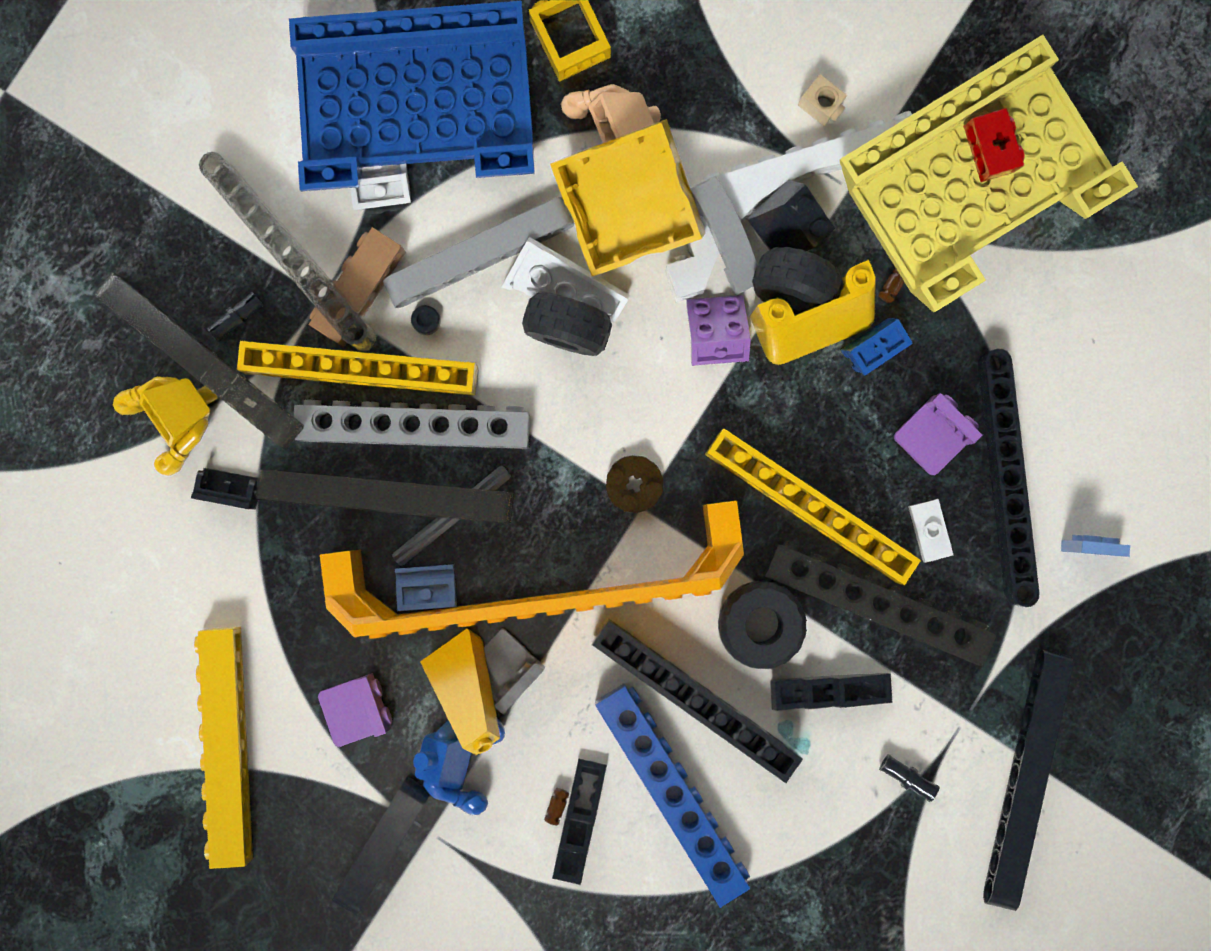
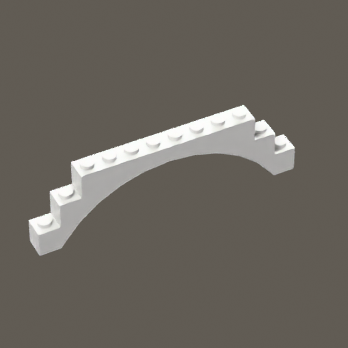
(753, 185)

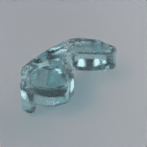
(799, 744)

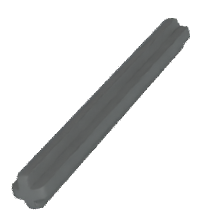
(440, 525)

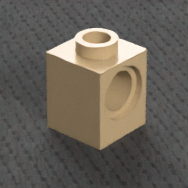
(823, 88)

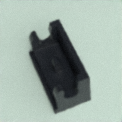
(225, 488)

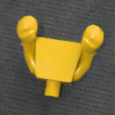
(175, 411)

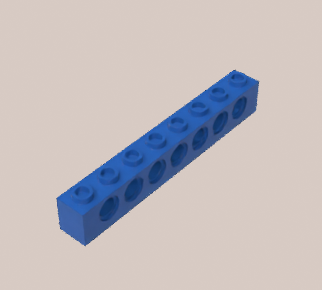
(724, 885)

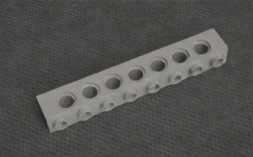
(397, 434)

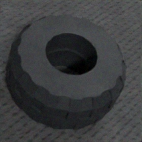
(797, 278)
(567, 324)
(785, 641)

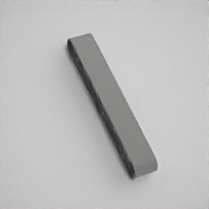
(477, 252)

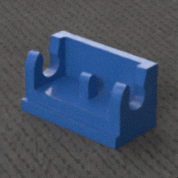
(877, 346)

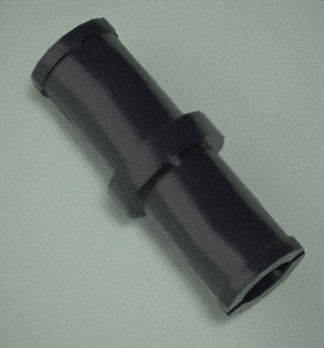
(235, 317)
(909, 778)

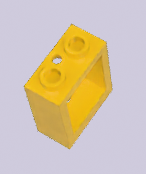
(580, 59)

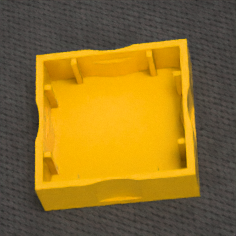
(629, 198)

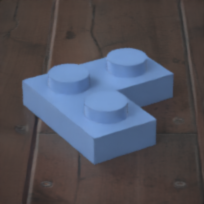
(1095, 545)

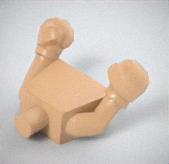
(612, 109)

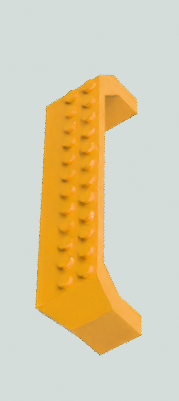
(366, 615)

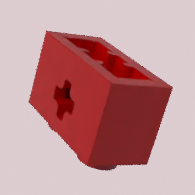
(989, 159)

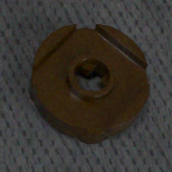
(640, 468)

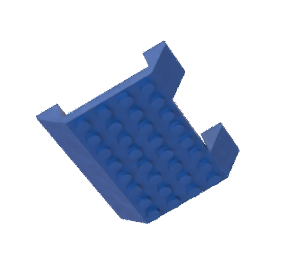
(412, 91)

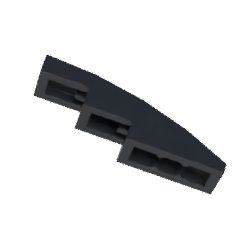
(831, 691)
(579, 822)

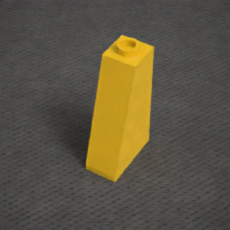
(464, 690)

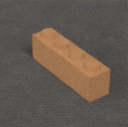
(362, 278)

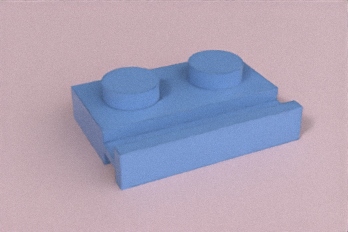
(425, 587)

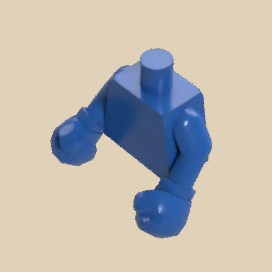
(444, 768)

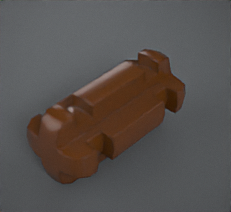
(891, 287)
(556, 806)

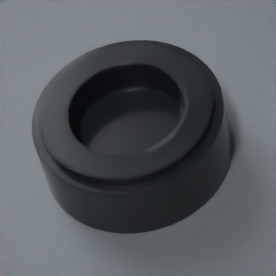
(425, 320)

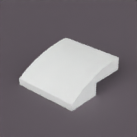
(382, 187)

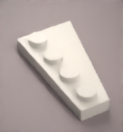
(546, 271)

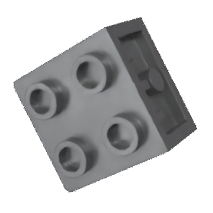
(509, 669)

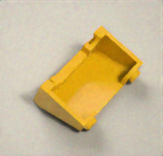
(791, 336)

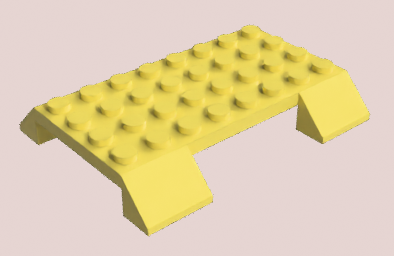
(924, 187)

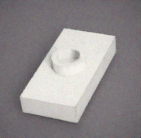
(930, 530)

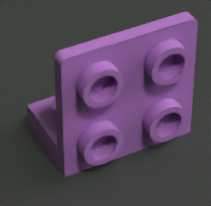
(718, 330)

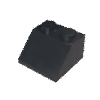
(791, 219)

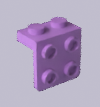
(937, 433)
(355, 710)

